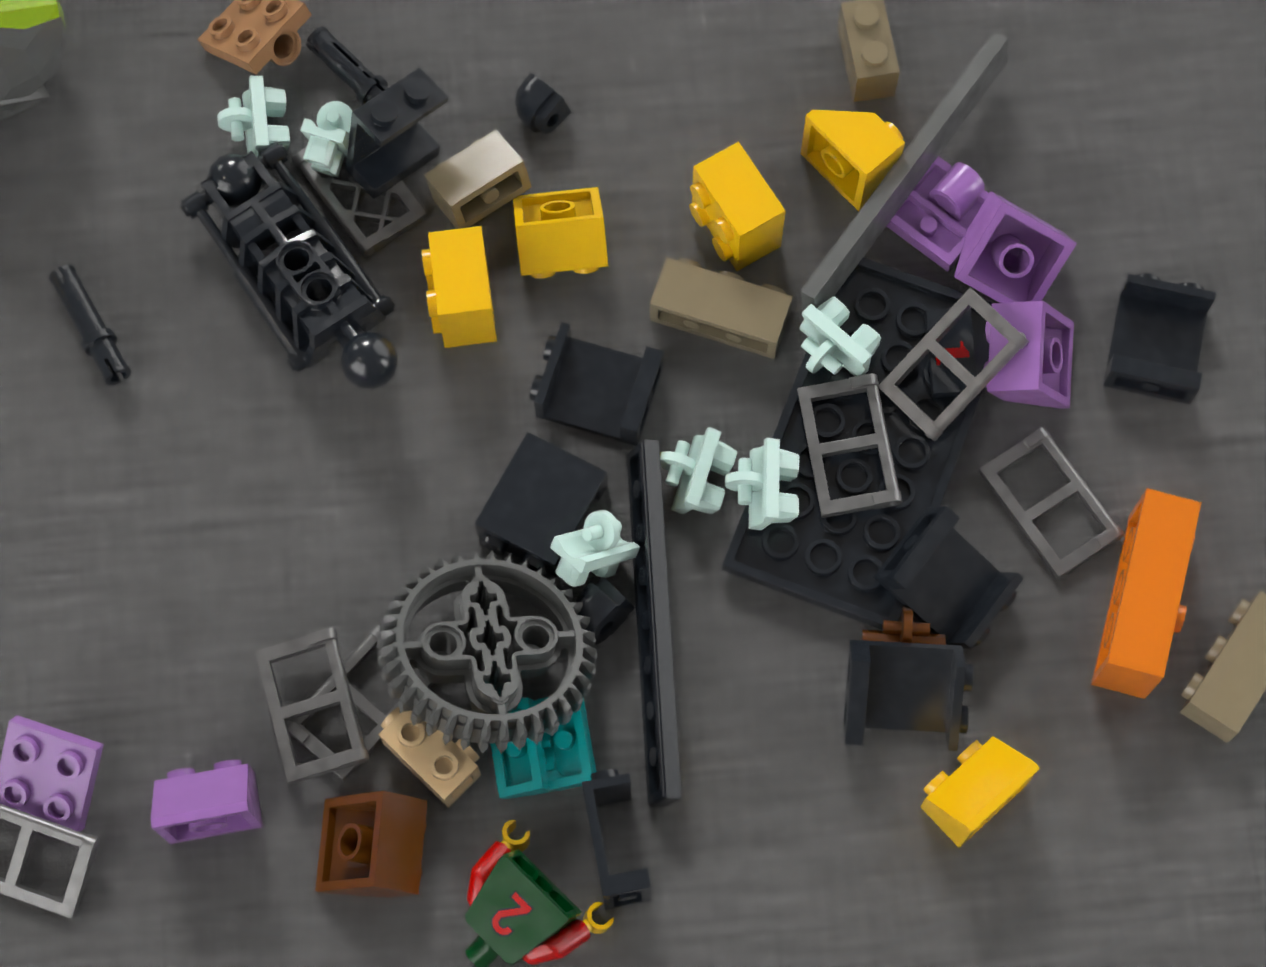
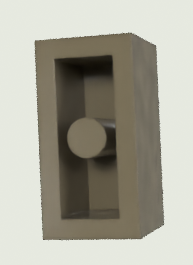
(868, 49)
(478, 180)

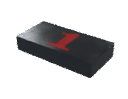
(960, 345)

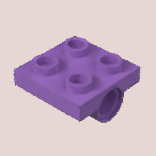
(940, 211)
(48, 772)

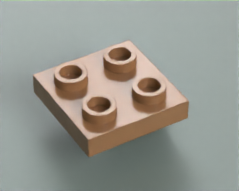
(256, 33)

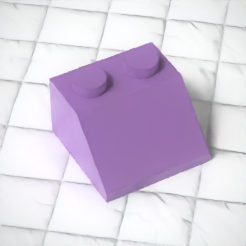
(1011, 253)
(1041, 369)
(206, 802)

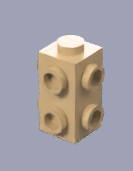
(440, 767)

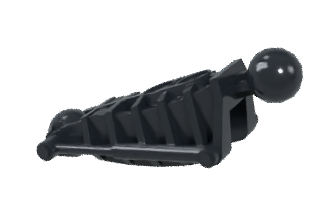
(281, 293)

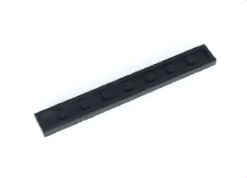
(653, 626)

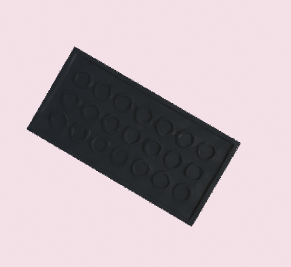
(837, 556)

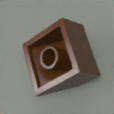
(372, 845)

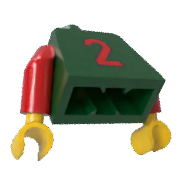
(521, 910)

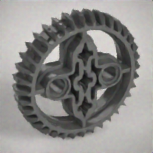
(488, 683)

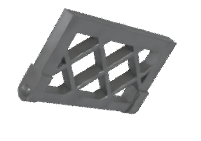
(385, 234)

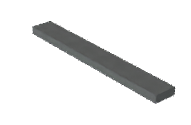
(906, 173)

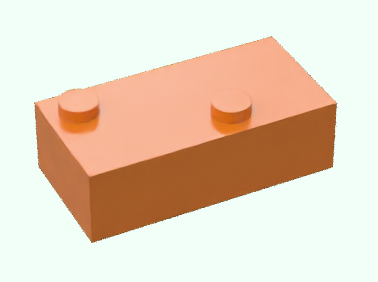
(1147, 594)

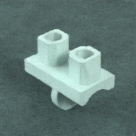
(258, 104)
(330, 139)
(831, 345)
(704, 455)
(759, 484)
(592, 549)

